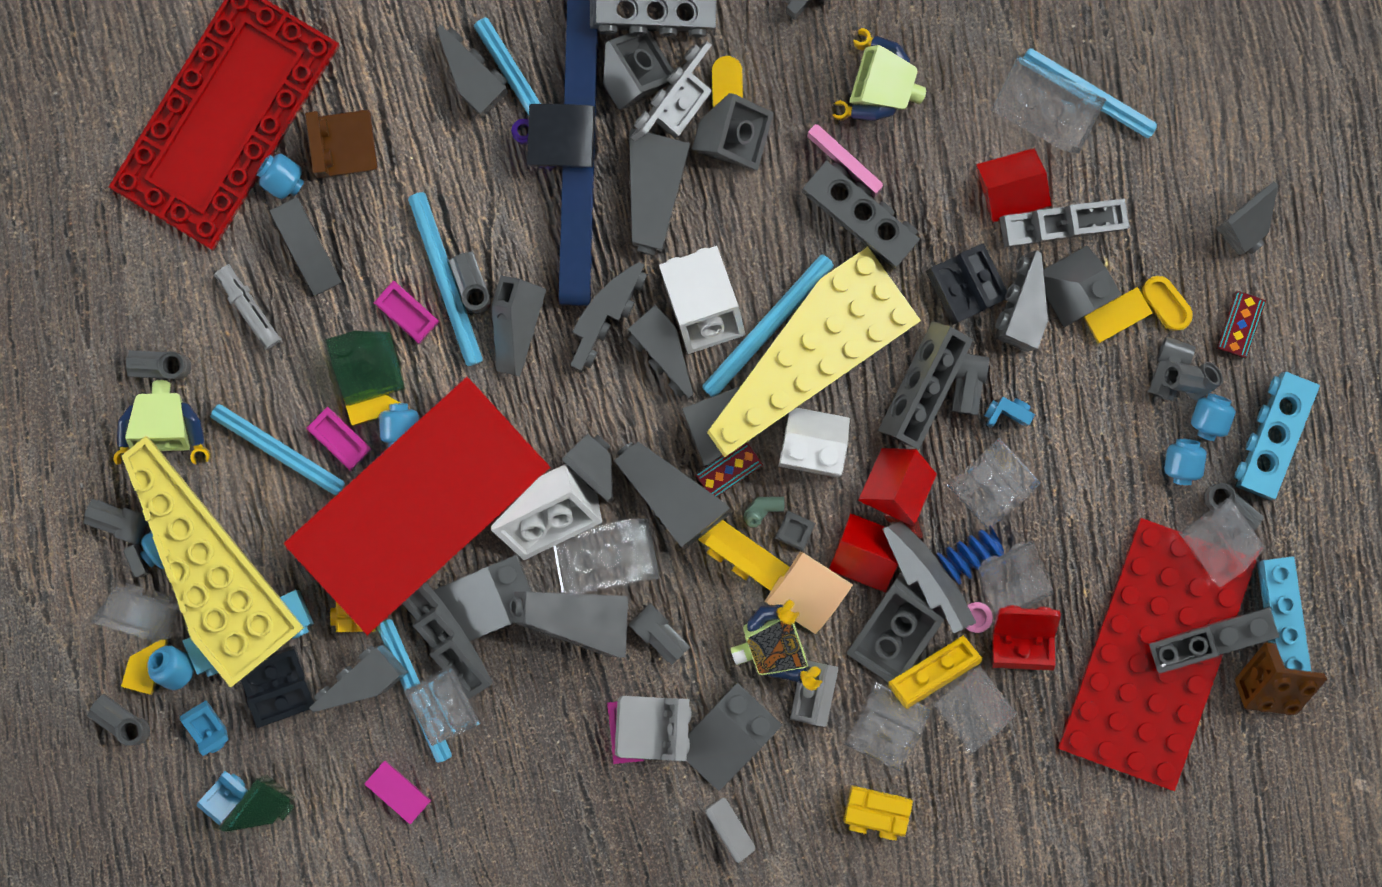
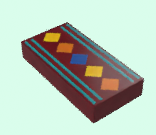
(1241, 324)
(729, 470)

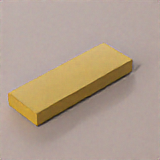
(935, 672)

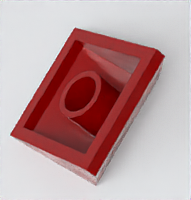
(1014, 184)
(899, 484)
(864, 554)

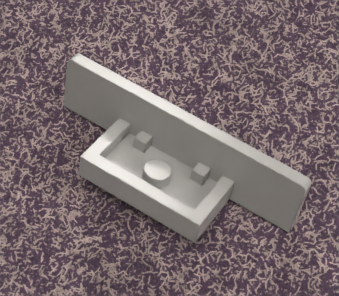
(680, 100)

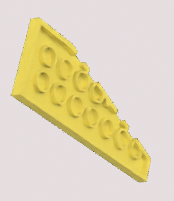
(831, 332)
(222, 595)

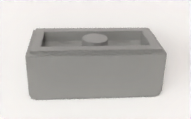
(814, 705)
(730, 829)

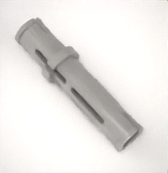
(247, 307)

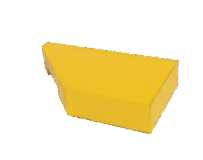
(369, 409)
(136, 673)

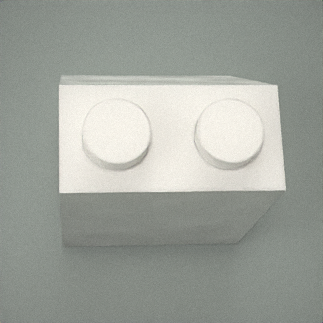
(702, 299)
(815, 442)

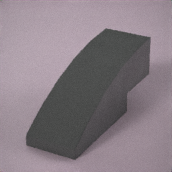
(306, 246)

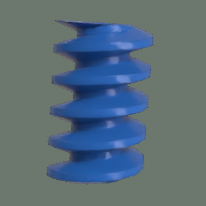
(970, 556)

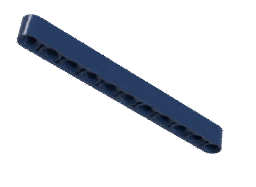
(578, 182)

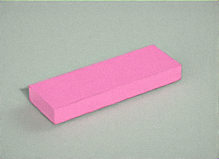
(845, 159)

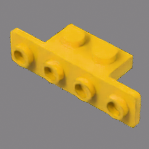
(744, 554)

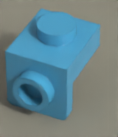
(1015, 410)
(205, 728)
(222, 797)

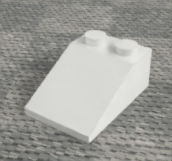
(548, 513)

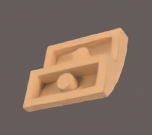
(812, 589)

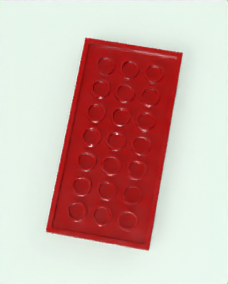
(1123, 707)

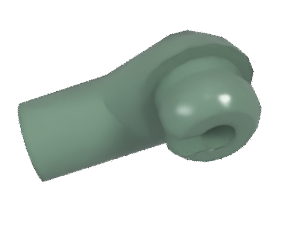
(760, 507)

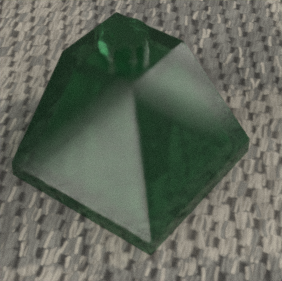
(365, 365)
(260, 806)

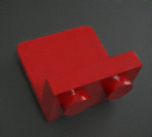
(1025, 638)

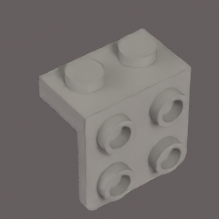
(652, 728)

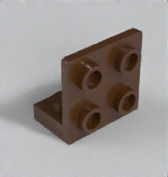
(341, 143)
(1273, 688)

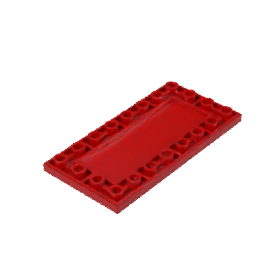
(224, 117)
(416, 505)

